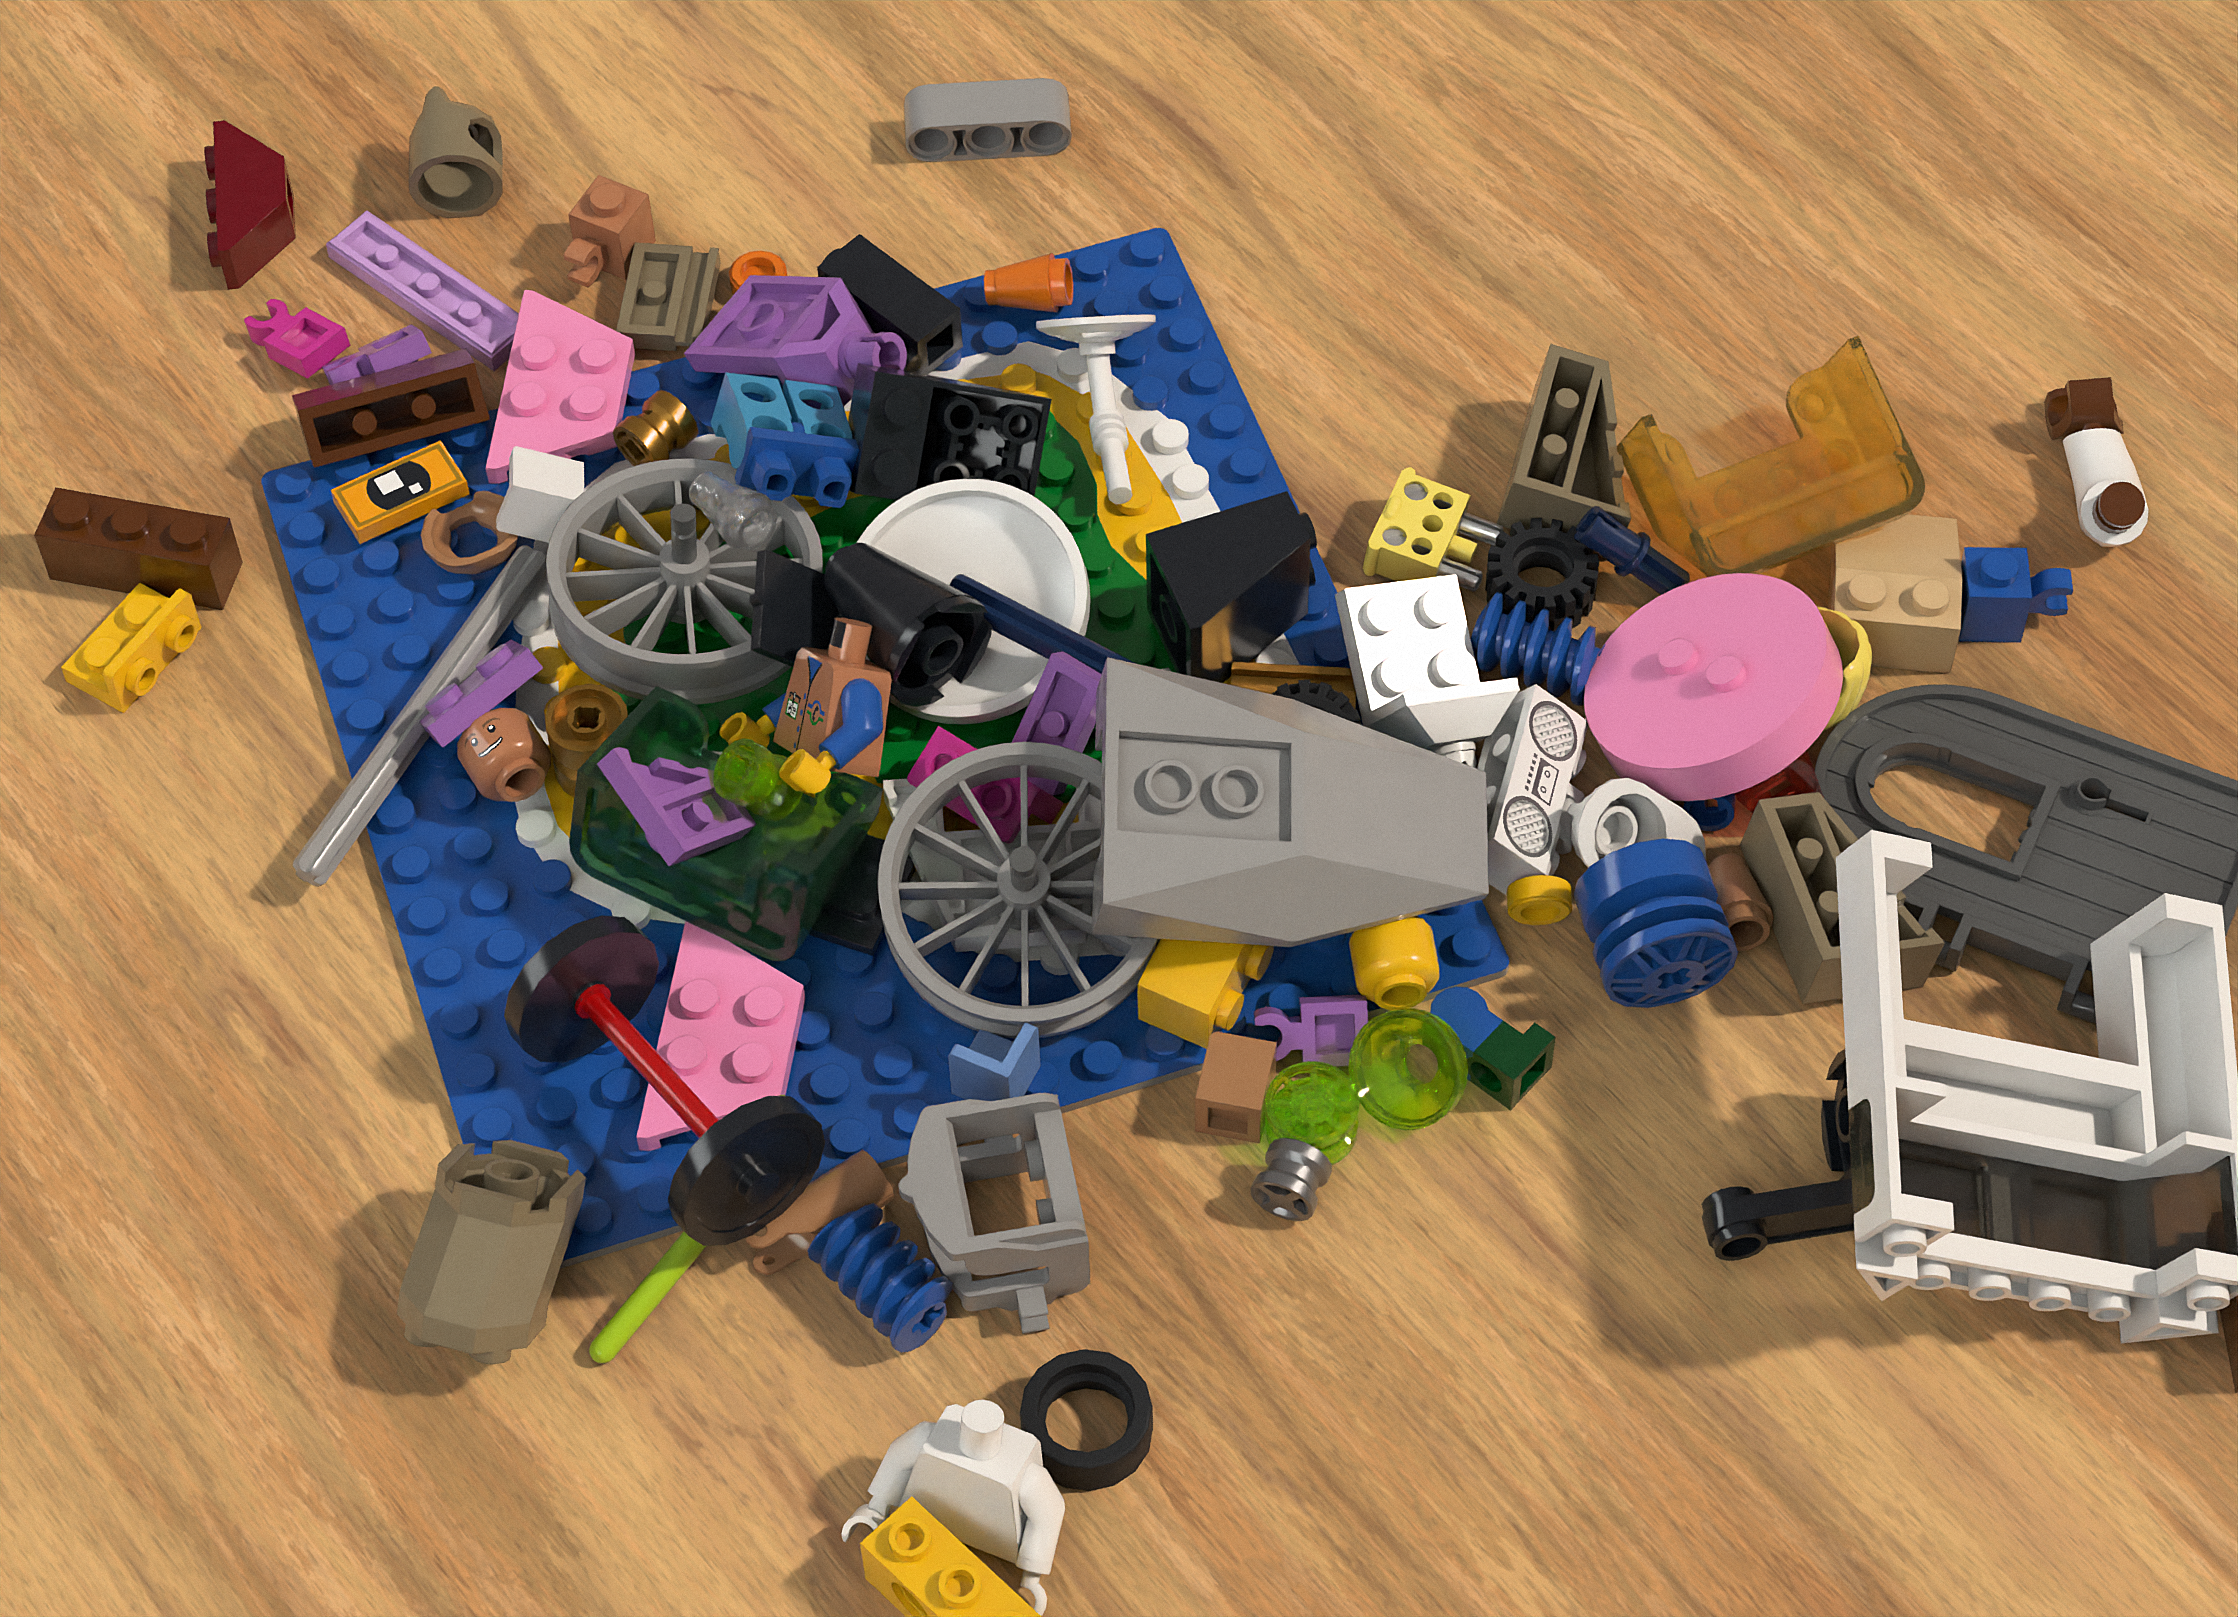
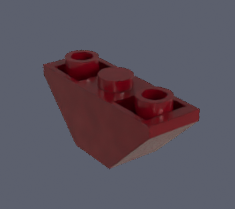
(248, 204)

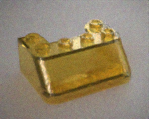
(1765, 511)

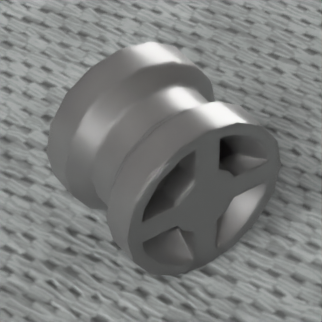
(1291, 1179)

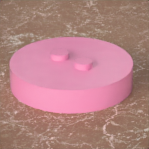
(1714, 686)

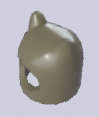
(454, 158)

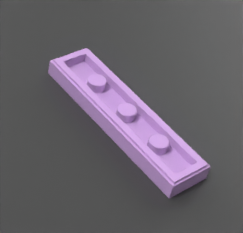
(426, 288)

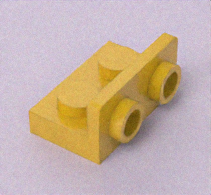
(133, 646)

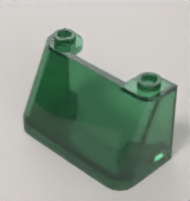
(750, 891)

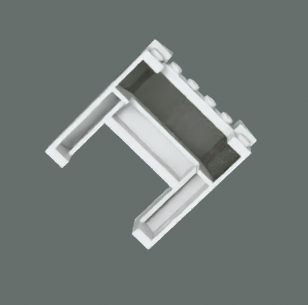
(2040, 1163)

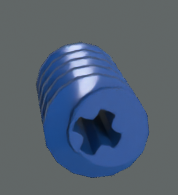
(1534, 649)
(883, 1276)

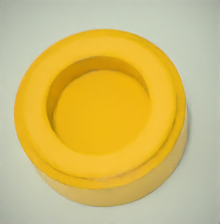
(1539, 900)

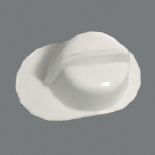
(1626, 814)

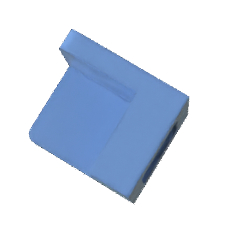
(995, 1066)

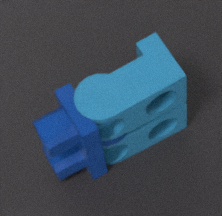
(782, 442)

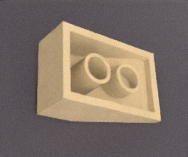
(1903, 591)

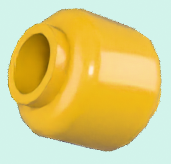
(1395, 962)

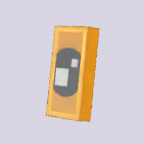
(400, 492)

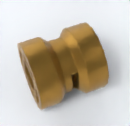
(655, 432)

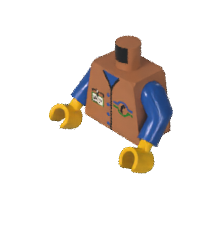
(829, 713)

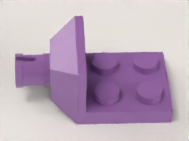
(797, 332)

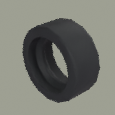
(1098, 1372)

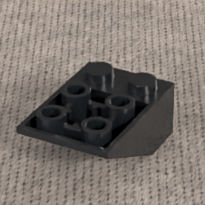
(941, 429)

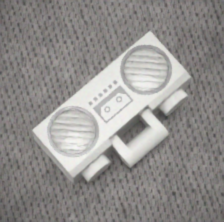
(1528, 786)

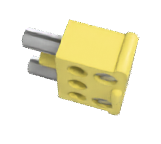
(1422, 531)

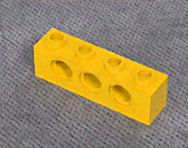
(932, 1572)

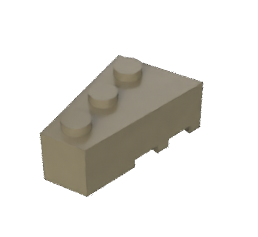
(1567, 447)
(1793, 860)

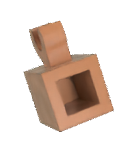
(605, 229)

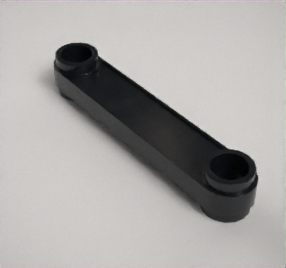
(1745, 1222)

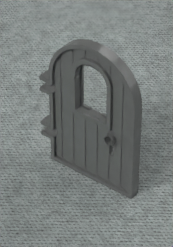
(2076, 862)

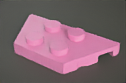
(560, 385)
(723, 1031)

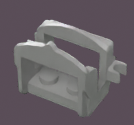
(941, 1203)

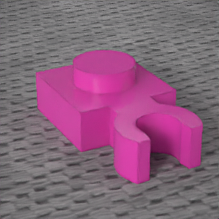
(298, 341)

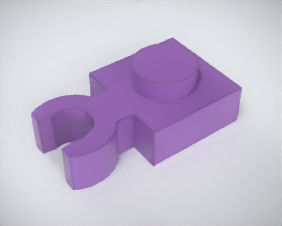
(382, 354)
(1321, 1031)

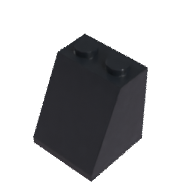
(1229, 583)

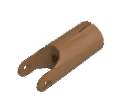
(831, 1195)

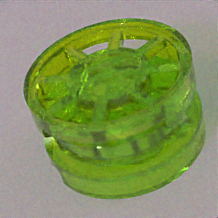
(1314, 1108)

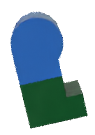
(1497, 1055)

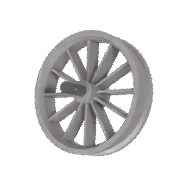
(669, 579)
(1020, 891)

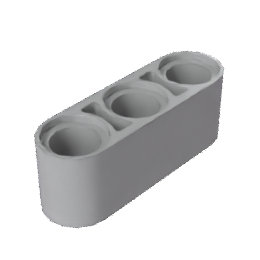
(987, 120)

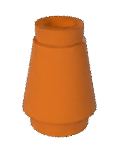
(1031, 284)

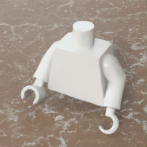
(979, 1484)

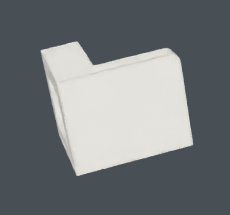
(538, 493)

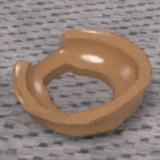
(438, 528)

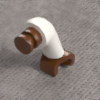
(2103, 476)

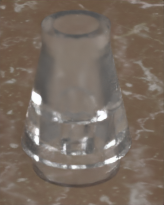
(736, 512)

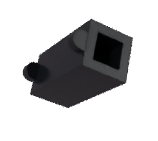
(897, 303)

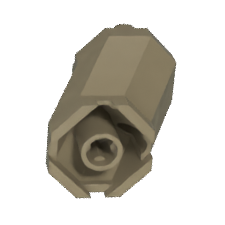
(490, 1249)

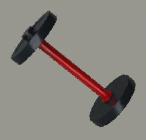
(742, 1167)

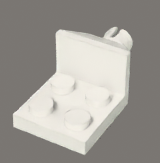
(1419, 666)

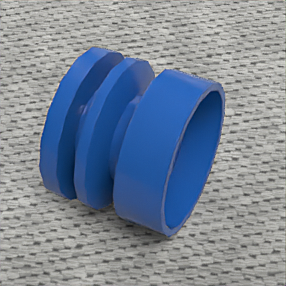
(1655, 923)

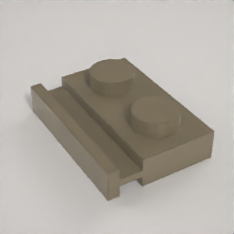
(668, 295)

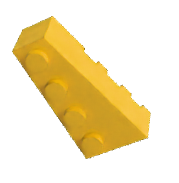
(1198, 986)

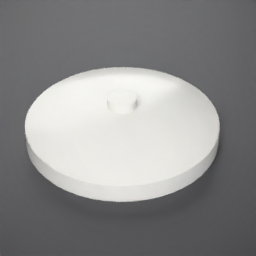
(1005, 544)

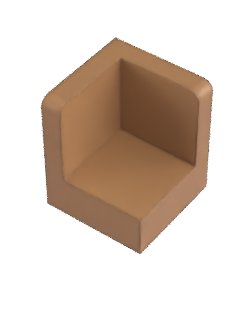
(1234, 1086)

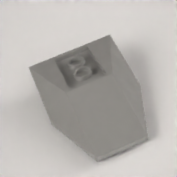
(1270, 817)

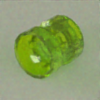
(750, 777)

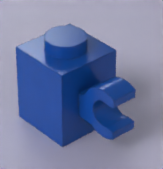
(2002, 593)

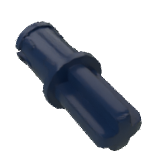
(1629, 551)

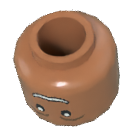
(504, 755)

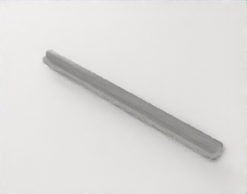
(406, 734)

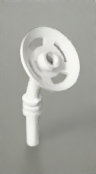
(1106, 425)

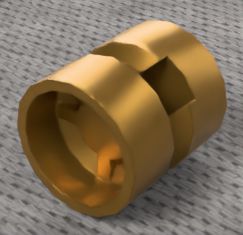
(578, 726)

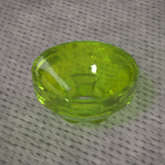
(1382, 1073)

